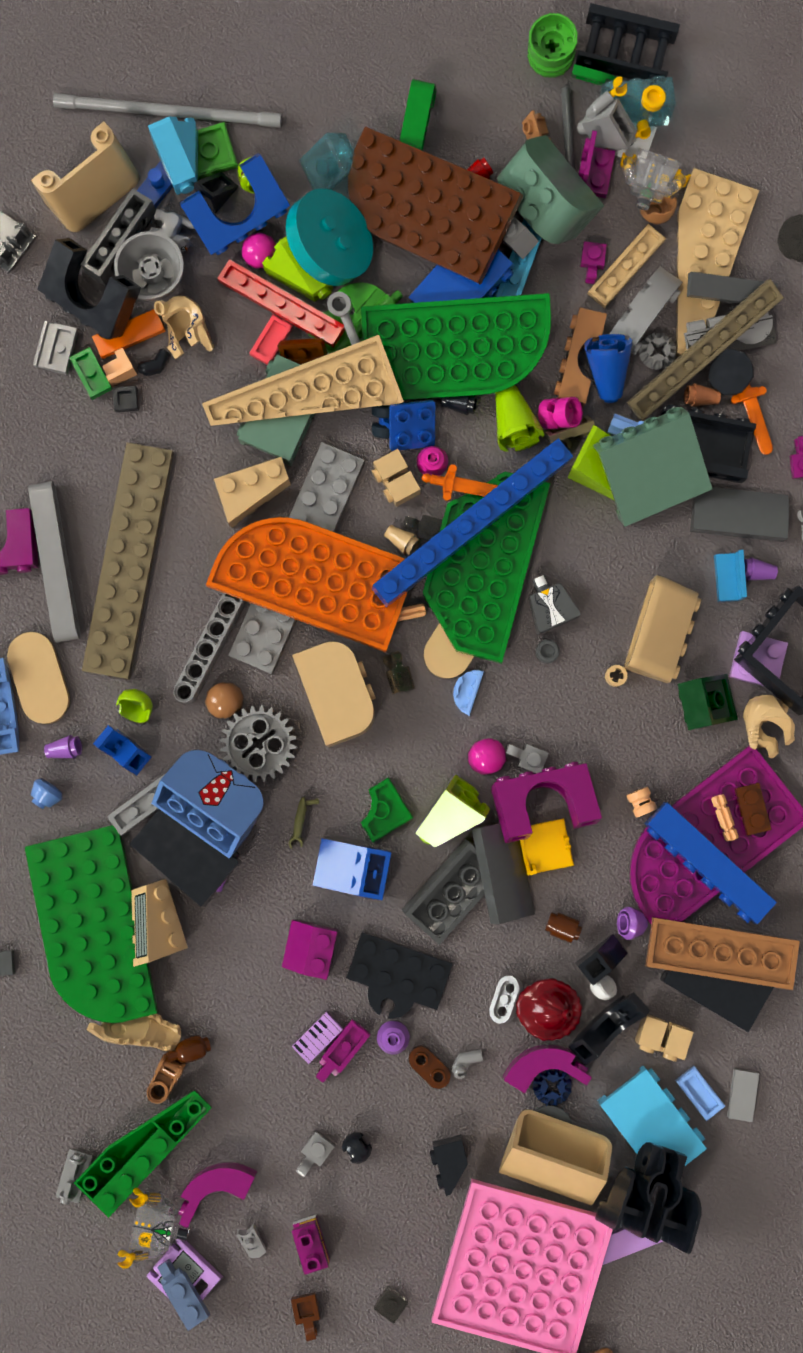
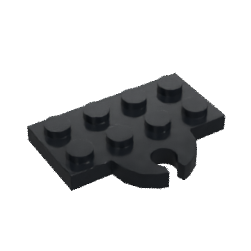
(398, 975)

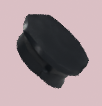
(731, 372)

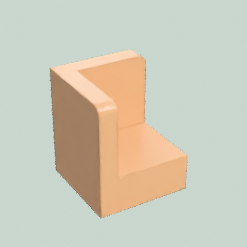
(119, 368)

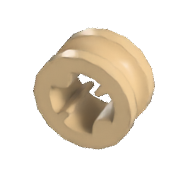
(611, 670)

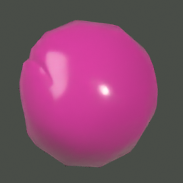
(257, 248)
(487, 756)

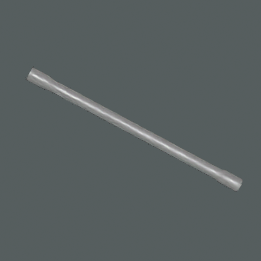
(71, 101)

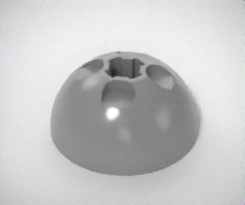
(148, 255)

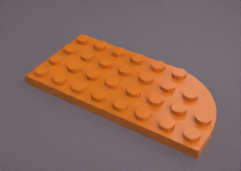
(310, 578)

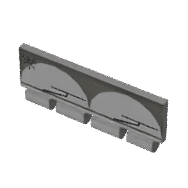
(757, 335)

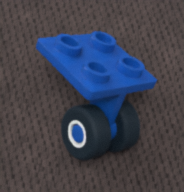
(406, 424)

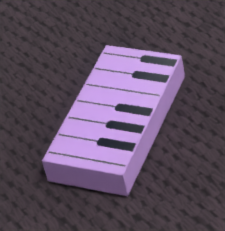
(317, 1037)

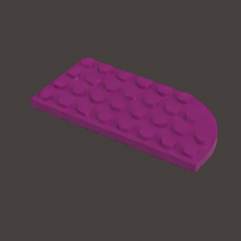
(664, 884)

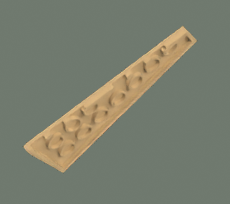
(336, 382)

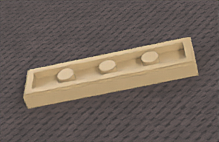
(626, 266)

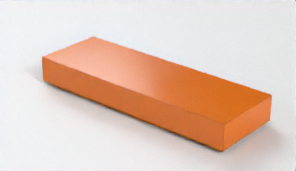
(136, 331)

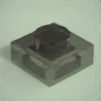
(391, 1304)

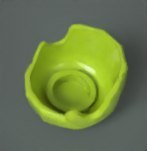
(135, 705)

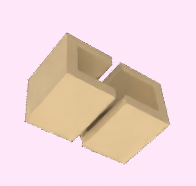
(395, 468)
(663, 1037)

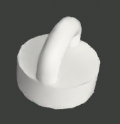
(605, 988)

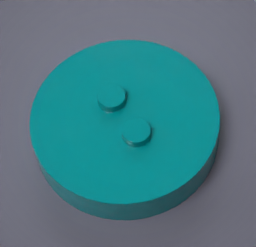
(329, 237)

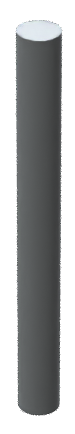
(567, 126)

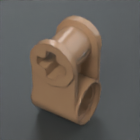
(166, 1075)

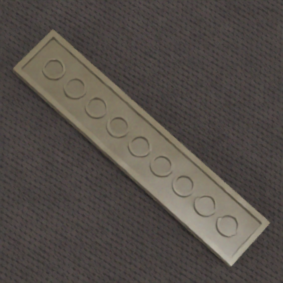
(127, 561)

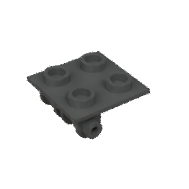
(14, 241)

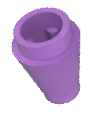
(759, 570)
(64, 748)

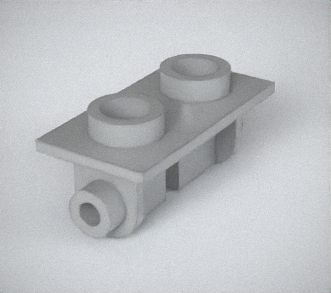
(74, 1166)

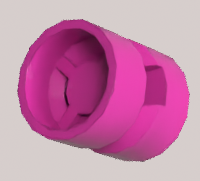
(560, 413)

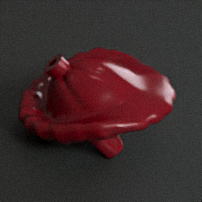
(549, 1009)

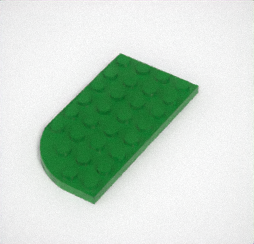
(88, 925)

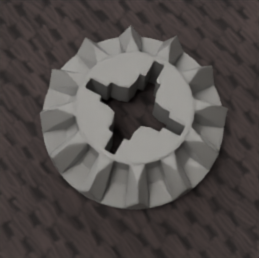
(657, 361)

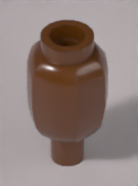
(189, 1050)

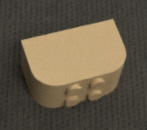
(336, 691)

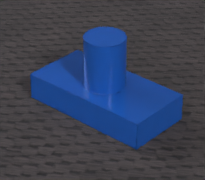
(156, 185)

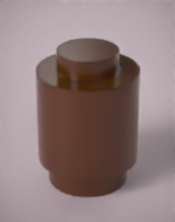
(563, 927)

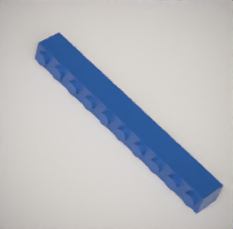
(472, 522)

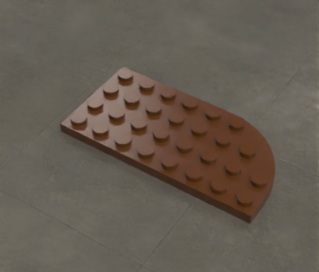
(430, 205)

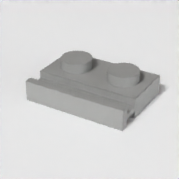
(55, 347)

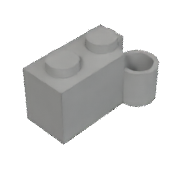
(519, 237)

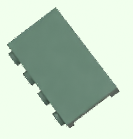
(277, 435)

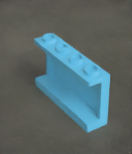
(648, 1115)

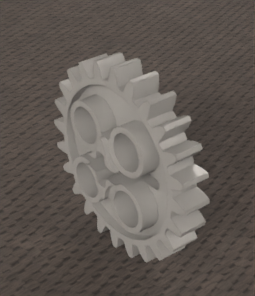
(245, 727)

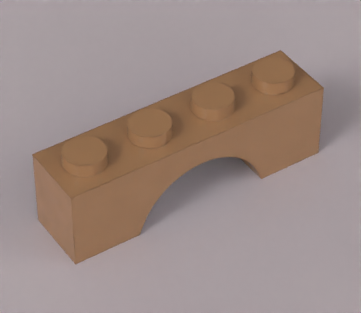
(586, 325)

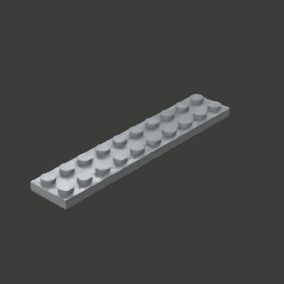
(318, 503)

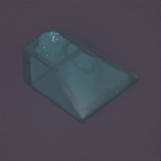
(328, 161)

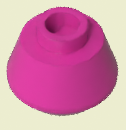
(431, 466)

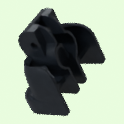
(675, 1210)

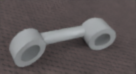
(342, 309)

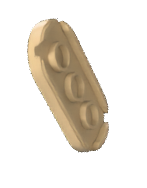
(442, 658)
(38, 677)

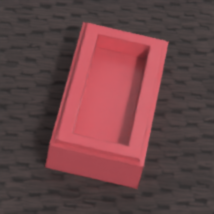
(266, 345)

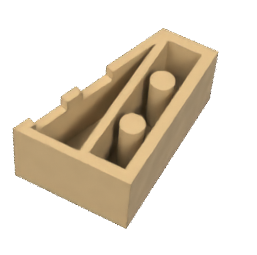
(250, 488)

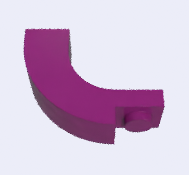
(541, 1058)
(224, 1176)

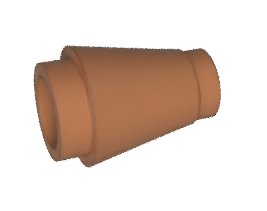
(700, 395)

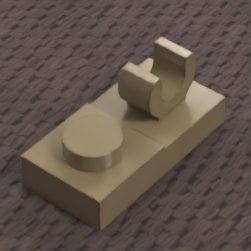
(564, 433)

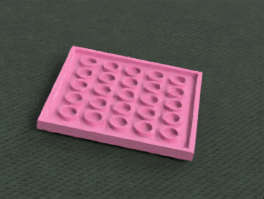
(522, 1270)

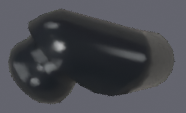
(154, 366)

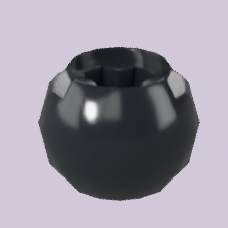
(356, 1147)

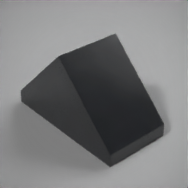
(216, 190)

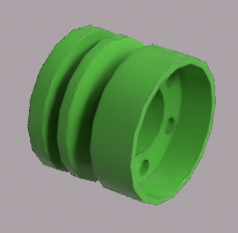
(555, 33)

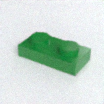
(90, 373)

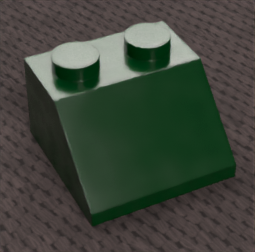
(707, 701)

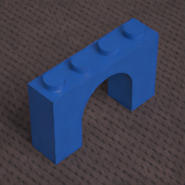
(268, 203)

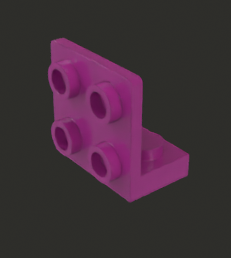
(596, 166)

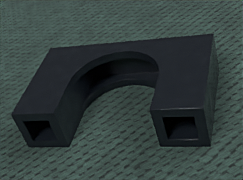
(61, 286)

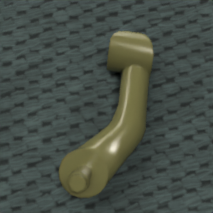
(299, 820)

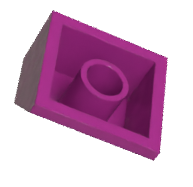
(310, 949)

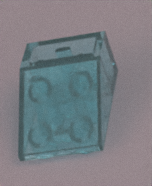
(632, 99)

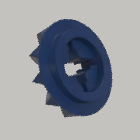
(552, 1098)

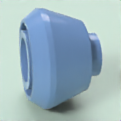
(45, 794)

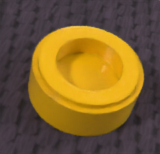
(653, 98)

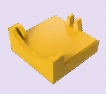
(547, 847)

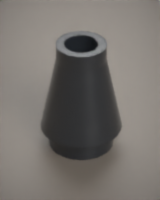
(461, 404)

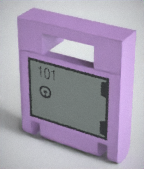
(189, 1261)

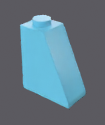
(178, 151)

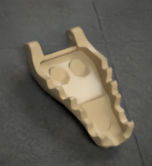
(143, 1031)

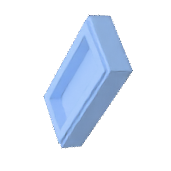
(700, 1093)

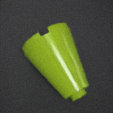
(515, 421)

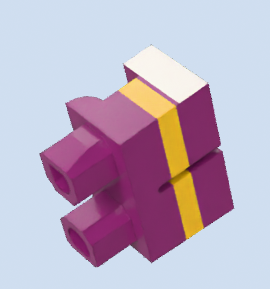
(310, 1244)

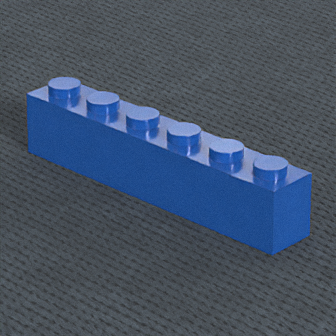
(710, 863)

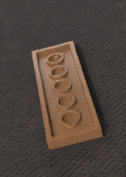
(722, 953)

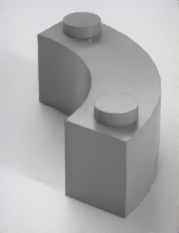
(647, 306)

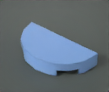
(466, 690)

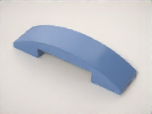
(8, 716)

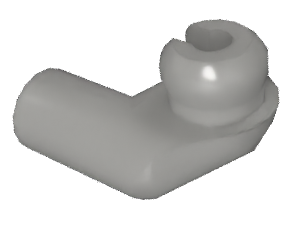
(463, 1062)

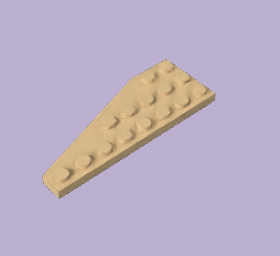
(708, 239)

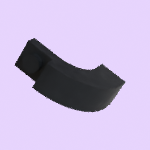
(606, 1026)

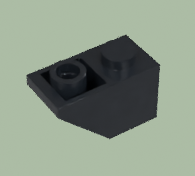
(601, 959)
(451, 1161)

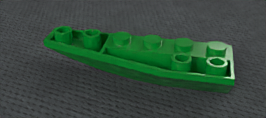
(139, 1152)

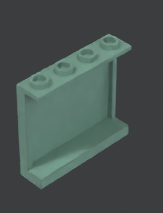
(653, 465)

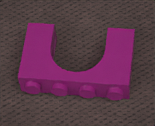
(21, 544)
(571, 782)

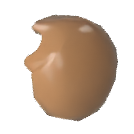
(660, 212)
(224, 700)

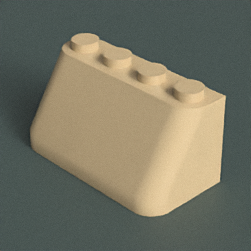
(662, 630)
(557, 1156)

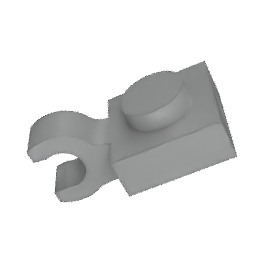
(530, 758)
(315, 1151)

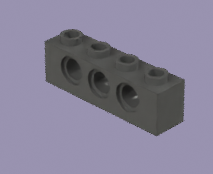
(128, 220)

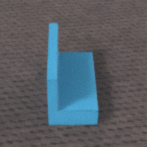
(730, 576)

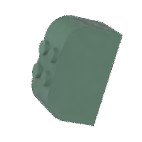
(554, 195)

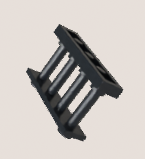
(630, 23)

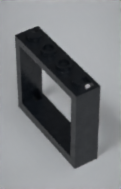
(759, 634)

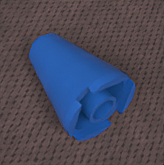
(609, 364)

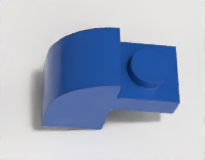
(122, 749)

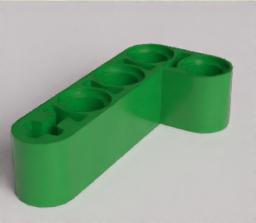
(417, 113)

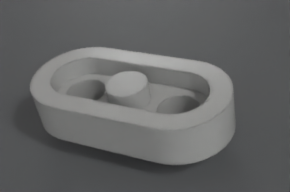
(504, 998)

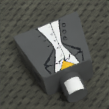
(551, 606)

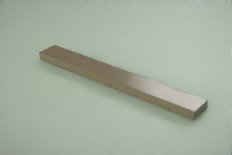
(705, 350)

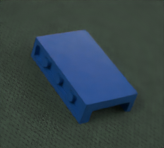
(447, 285)

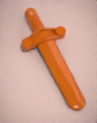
(754, 413)
(452, 483)

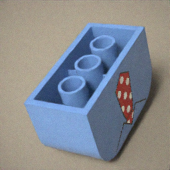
(210, 800)

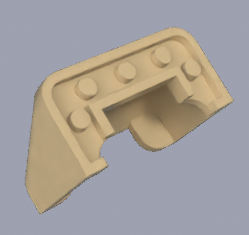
(91, 185)

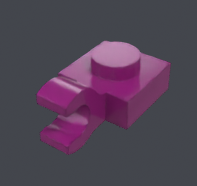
(592, 258)
(796, 460)

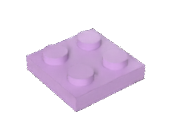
(770, 654)

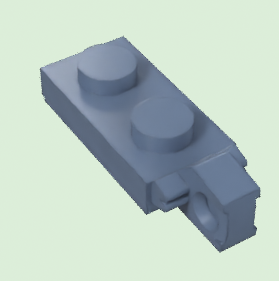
(183, 1295)

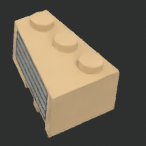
(156, 923)

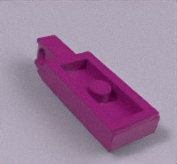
(342, 1050)

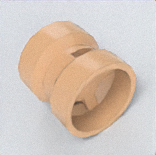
(638, 797)

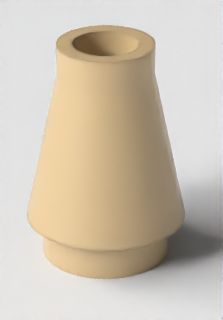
(402, 539)

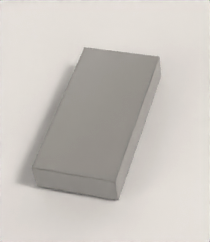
(743, 1095)

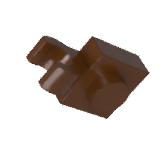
(306, 1312)

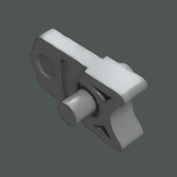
(251, 1242)

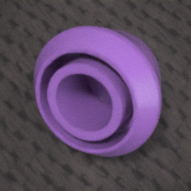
(631, 923)
(392, 1030)

